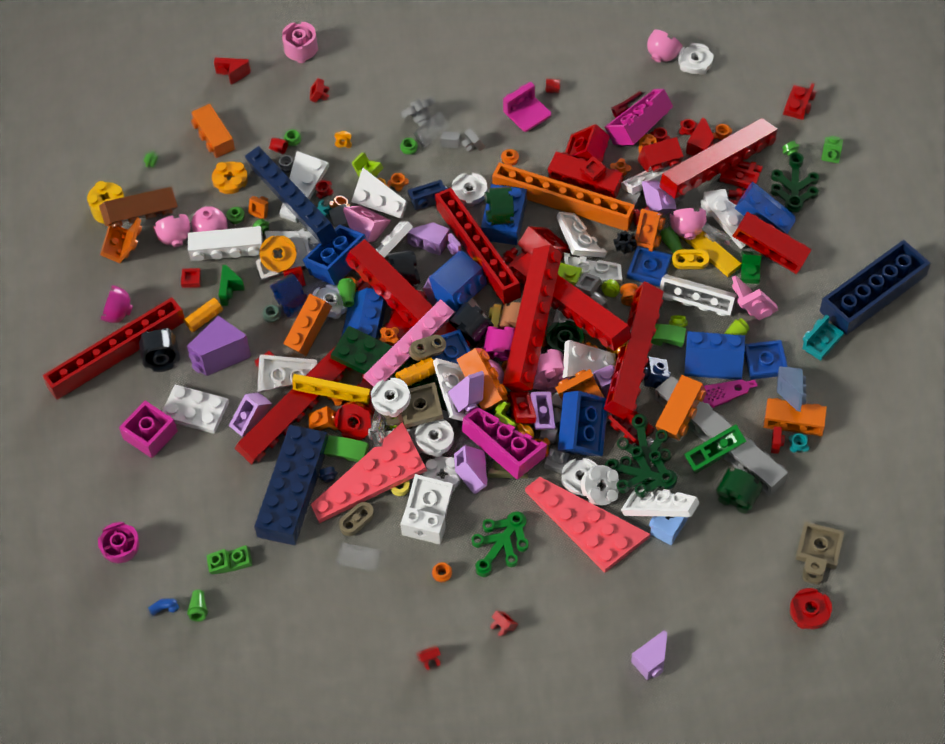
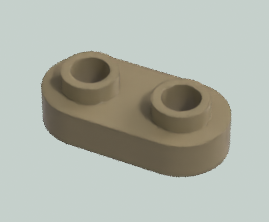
(429, 348)
(354, 518)

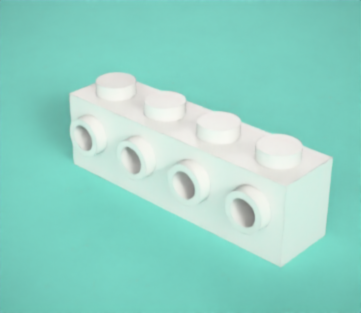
(225, 243)
(699, 295)

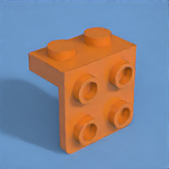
(648, 229)
(120, 241)
(582, 382)

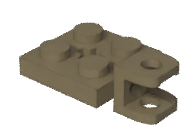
(416, 416)
(818, 559)

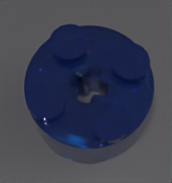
(289, 294)

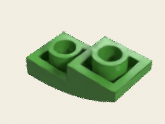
(669, 334)
(346, 448)
(227, 561)

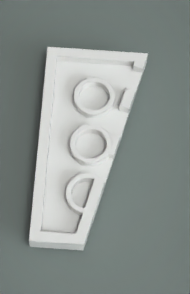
(305, 175)
(660, 504)

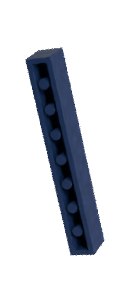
(291, 196)

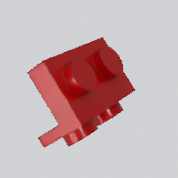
(627, 427)

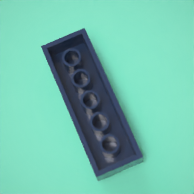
(875, 287)
(291, 485)

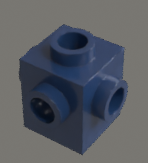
(656, 372)

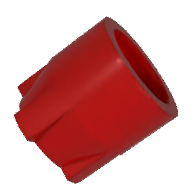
(552, 85)
(278, 145)

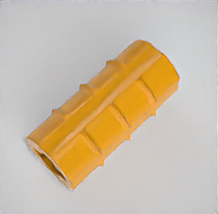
(203, 315)
(417, 372)

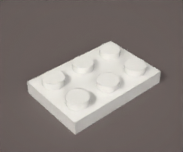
(195, 408)

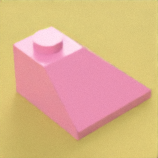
(366, 221)

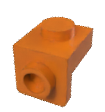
(322, 419)

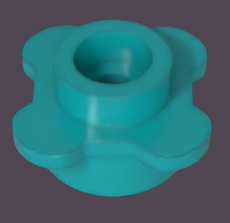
(798, 438)

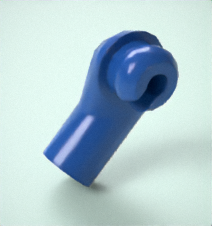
(161, 604)

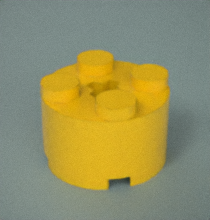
(100, 193)

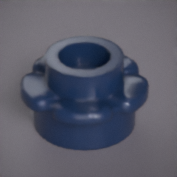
(328, 474)

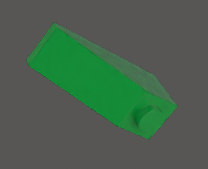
(714, 449)

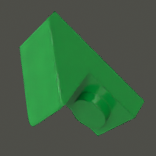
(750, 267)
(229, 282)

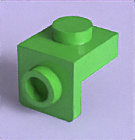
(832, 149)

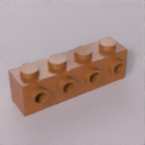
(140, 206)

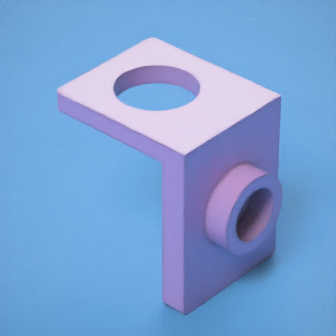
(454, 245)

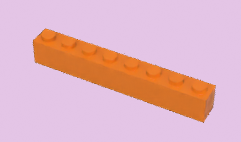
(567, 197)

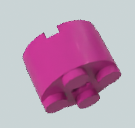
(499, 342)

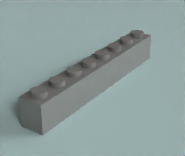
(745, 457)

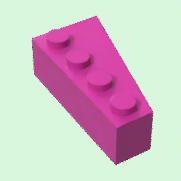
(639, 118)
(507, 446)

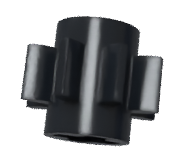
(625, 242)

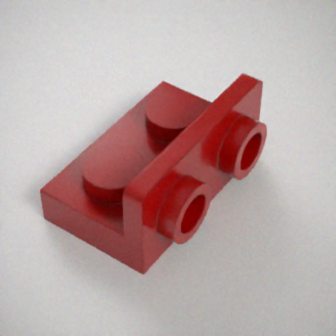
(799, 101)

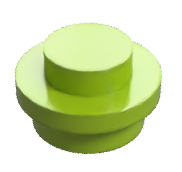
(611, 288)
(678, 320)

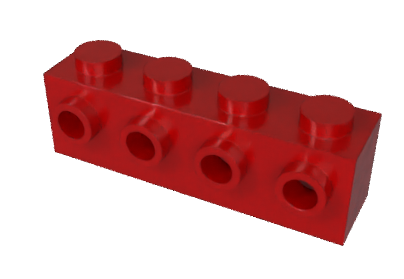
(567, 170)
(772, 242)

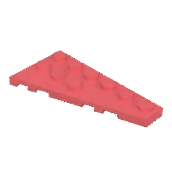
(372, 475)
(594, 530)

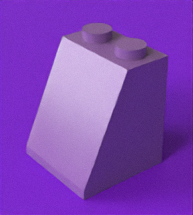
(218, 347)

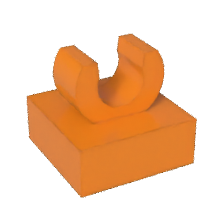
(258, 207)

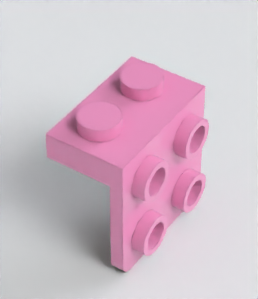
(755, 302)

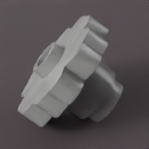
(419, 110)

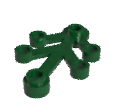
(794, 202)
(643, 444)
(644, 473)

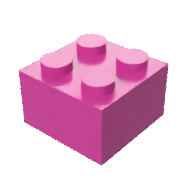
(148, 429)

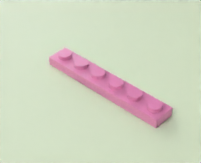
(399, 353)

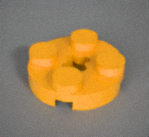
(226, 169)
(277, 243)

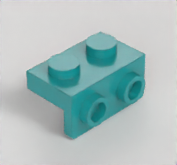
(821, 338)

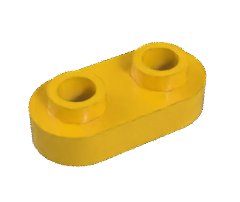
(690, 259)

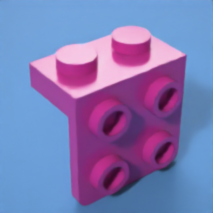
(525, 108)

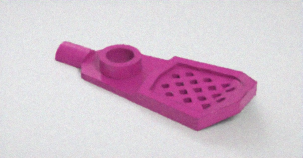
(720, 397)

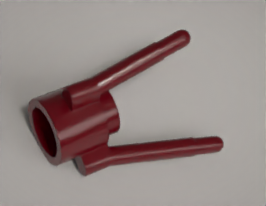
(622, 107)

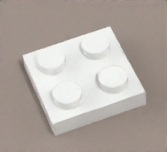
(430, 495)

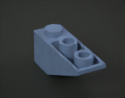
(792, 386)

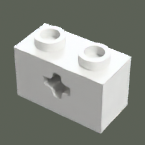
(423, 525)

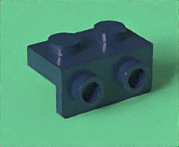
(425, 195)

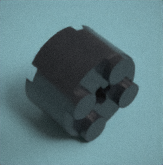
(404, 263)
(471, 323)
(159, 350)

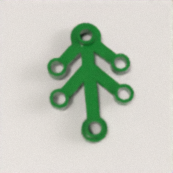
(501, 540)

